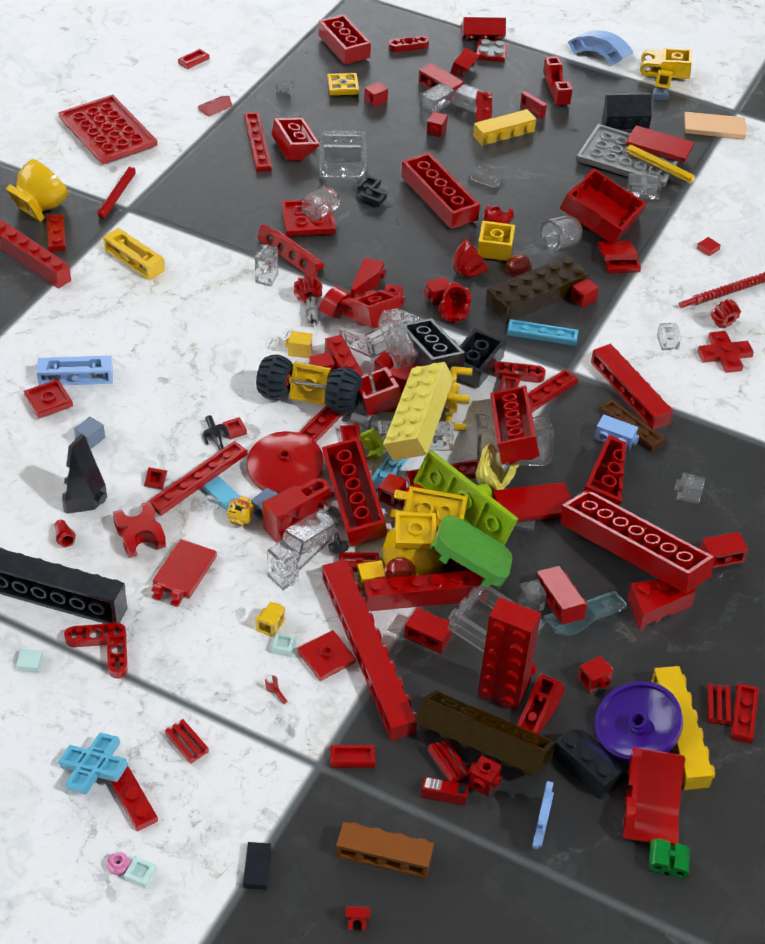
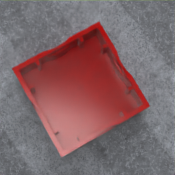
(603, 206)

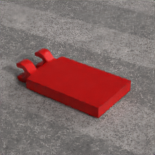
(183, 571)

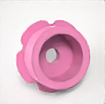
(121, 868)

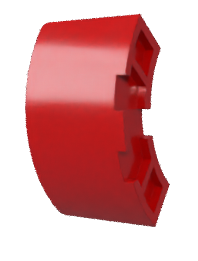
(653, 796)

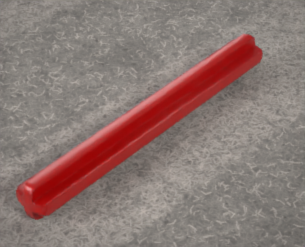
(116, 192)

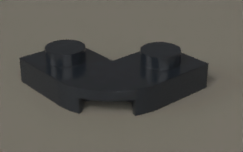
(368, 191)

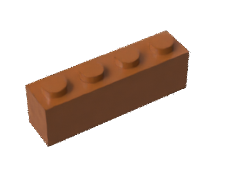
(384, 849)

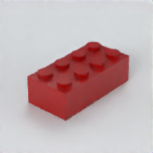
(344, 39)

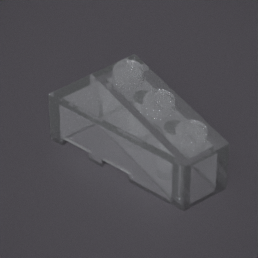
(311, 535)

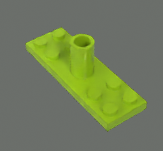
(481, 508)

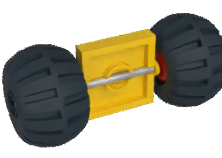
(308, 383)

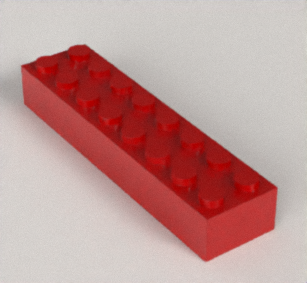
(637, 541)

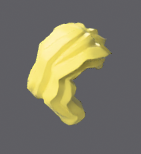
(490, 469)

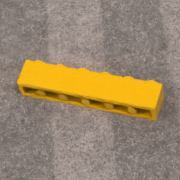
(697, 768)

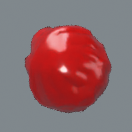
(496, 215)

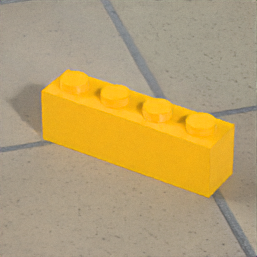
(504, 127)

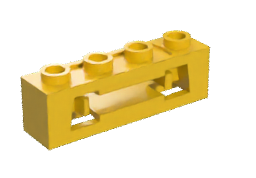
(134, 253)

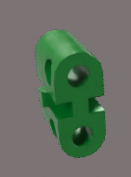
(669, 858)

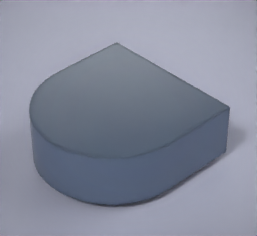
(660, 93)

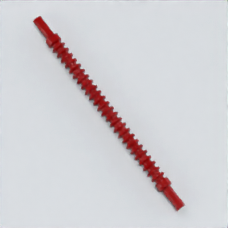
(724, 290)

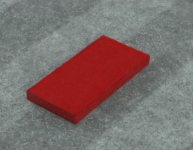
(660, 144)
(534, 501)

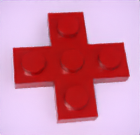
(725, 351)

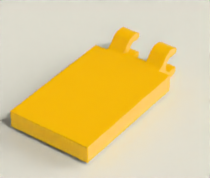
(431, 501)

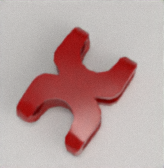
(139, 529)

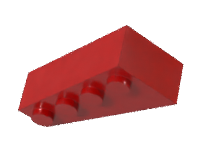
(609, 471)

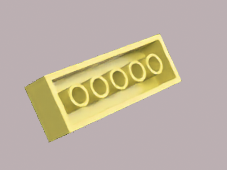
(418, 411)

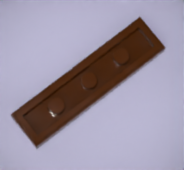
(647, 436)

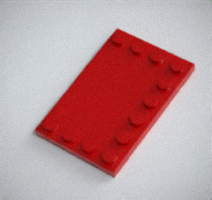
(107, 129)

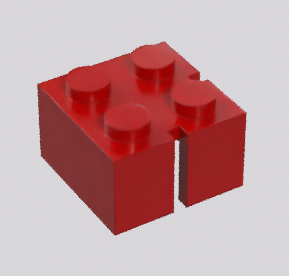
(384, 396)

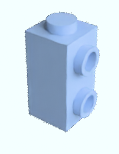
(617, 429)

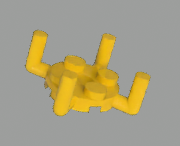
(454, 397)

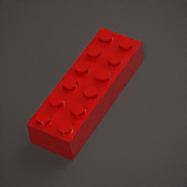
(440, 190)
(514, 425)
(355, 492)
(508, 653)

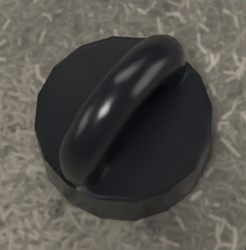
(338, 546)

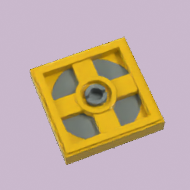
(343, 84)

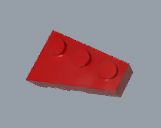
(656, 600)

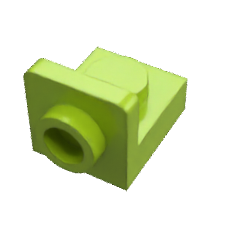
(373, 443)

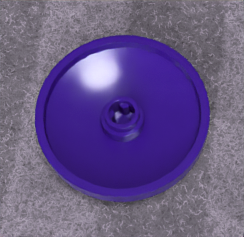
(639, 717)

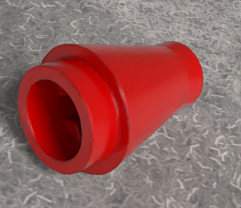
(64, 534)

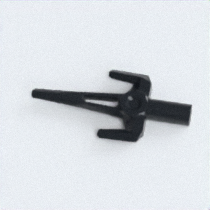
(214, 432)

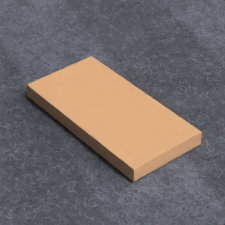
(715, 125)

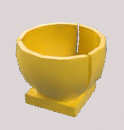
(37, 190)
(412, 540)

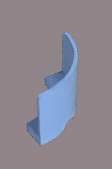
(604, 42)

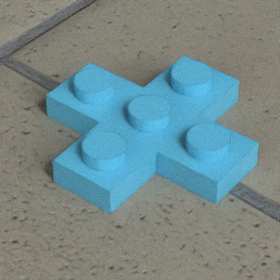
(93, 763)

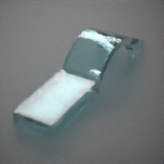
(596, 609)

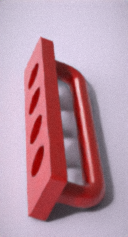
(313, 263)

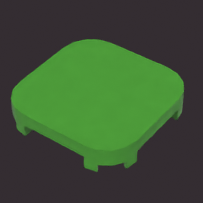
(473, 550)

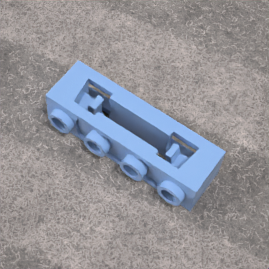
(75, 370)

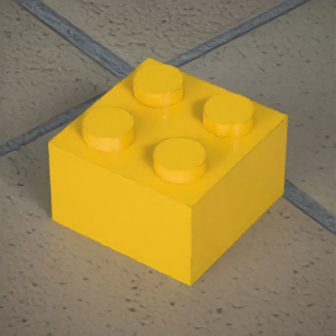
(496, 240)

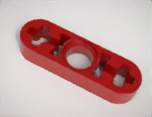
(408, 43)
(533, 370)

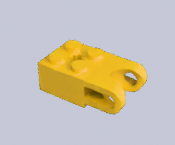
(669, 59)

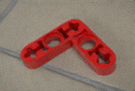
(112, 641)

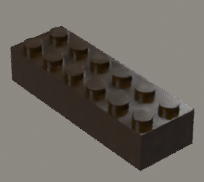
(535, 289)
(485, 733)

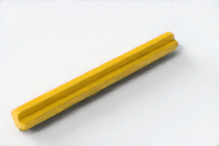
(661, 164)

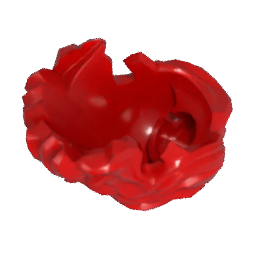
(455, 303)

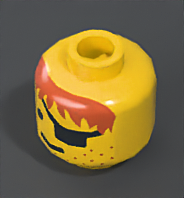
(240, 511)

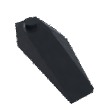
(84, 481)

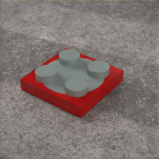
(492, 50)

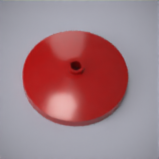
(284, 461)

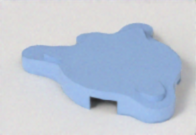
(543, 816)

